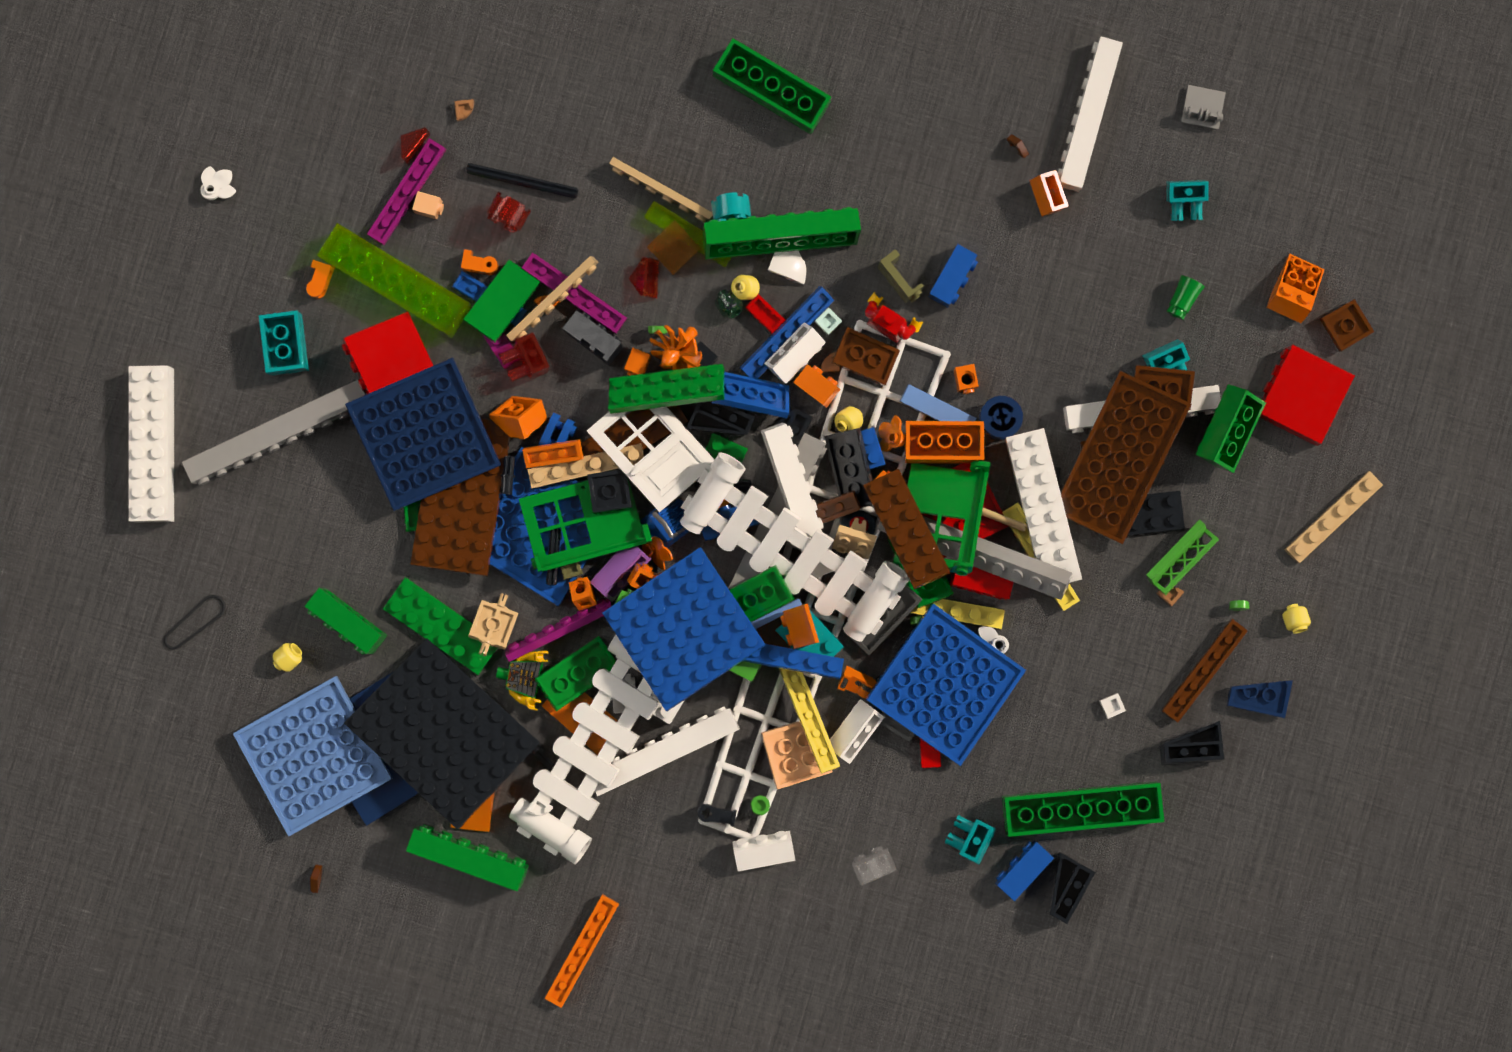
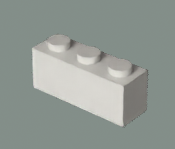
(795, 353)
(855, 731)
(763, 850)

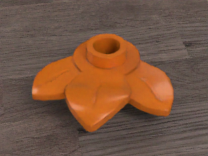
(891, 434)
(657, 552)

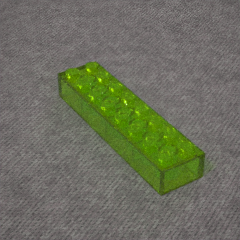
(394, 280)

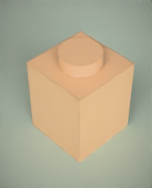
(428, 205)

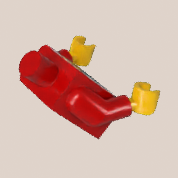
(888, 321)

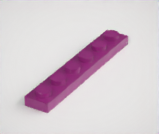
(406, 191)
(579, 296)
(555, 631)

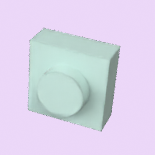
(828, 321)

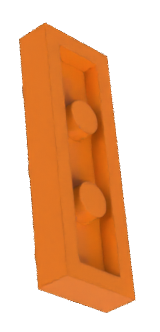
(553, 453)

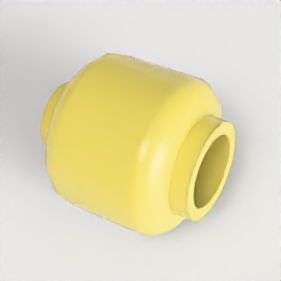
(745, 287)
(848, 419)
(1296, 618)
(287, 657)

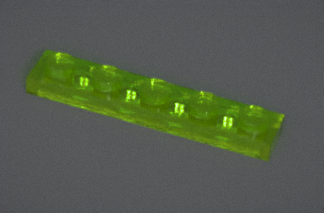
(663, 218)

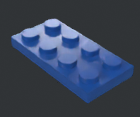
(755, 395)

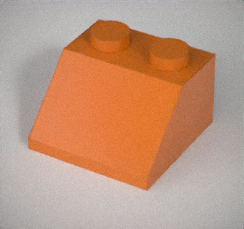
(519, 416)

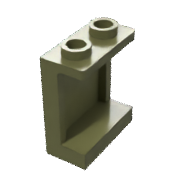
(895, 279)

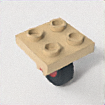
(856, 534)

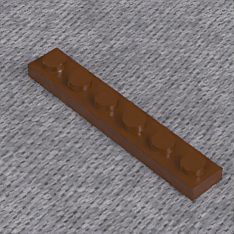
(1204, 670)

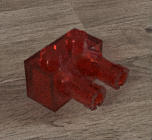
(532, 357)

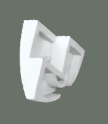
(789, 265)

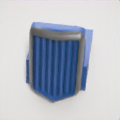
(667, 523)

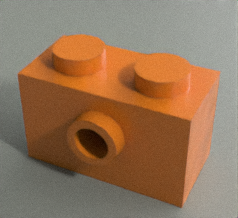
(1048, 193)
(817, 385)

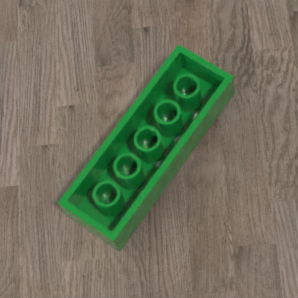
(771, 86)
(468, 857)

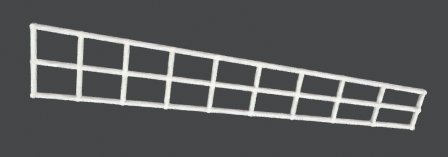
(766, 719)

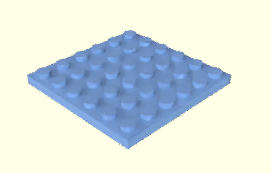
(310, 757)

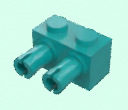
(1187, 191)
(1168, 356)
(977, 841)

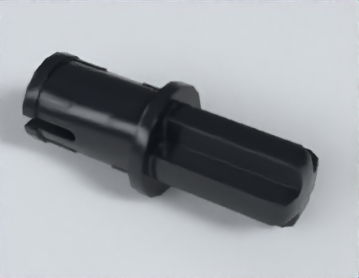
(507, 475)

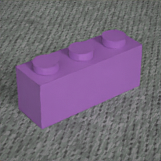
(614, 574)

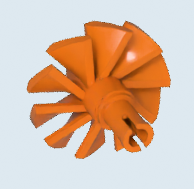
(678, 351)

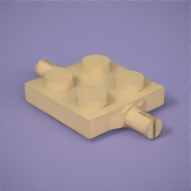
(493, 624)

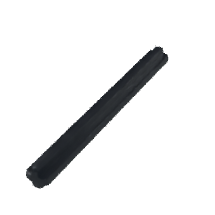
(521, 180)

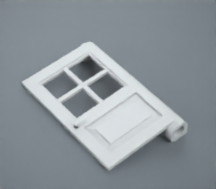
(667, 467)

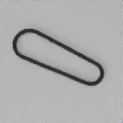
(205, 626)

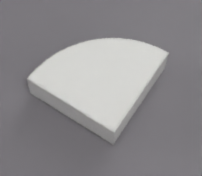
(538, 807)

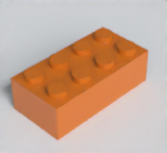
(944, 441)

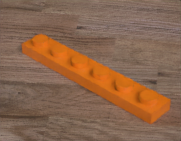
(581, 951)

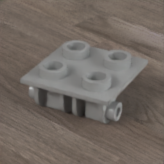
(1203, 107)

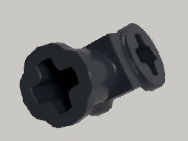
(718, 815)

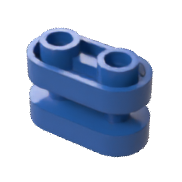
(567, 430)

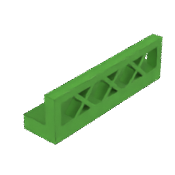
(1177, 552)

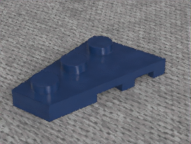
(1263, 698)

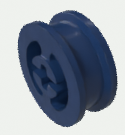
(1016, 415)

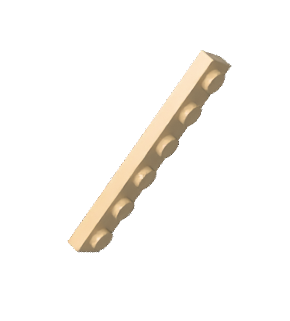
(667, 194)
(559, 293)
(590, 464)
(1333, 517)

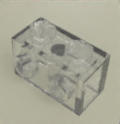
(873, 865)

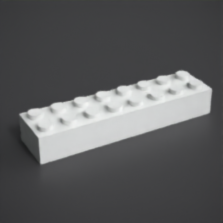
(151, 444)
(1042, 501)

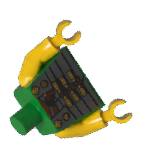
(521, 678)

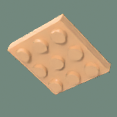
(790, 755)

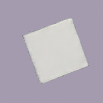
(1112, 705)

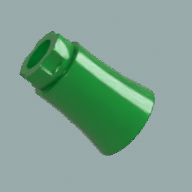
(1184, 296)

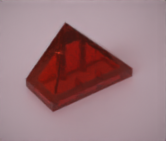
(412, 142)
(646, 277)

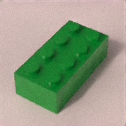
(1230, 428)
(346, 621)

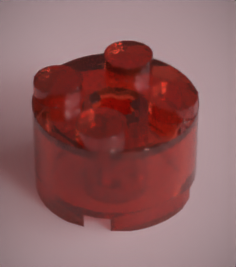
(508, 212)

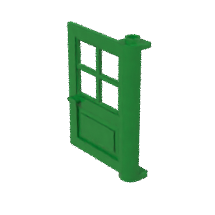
(956, 496)
(607, 530)

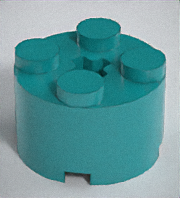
(731, 206)

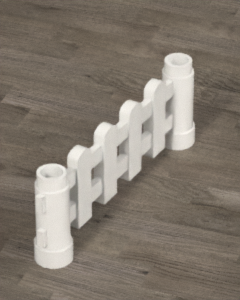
(879, 592)
(598, 768)

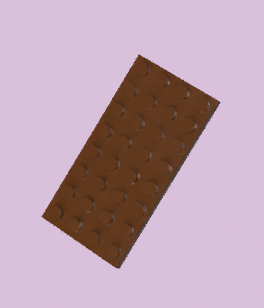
(1122, 456)
(460, 522)

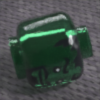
(728, 304)

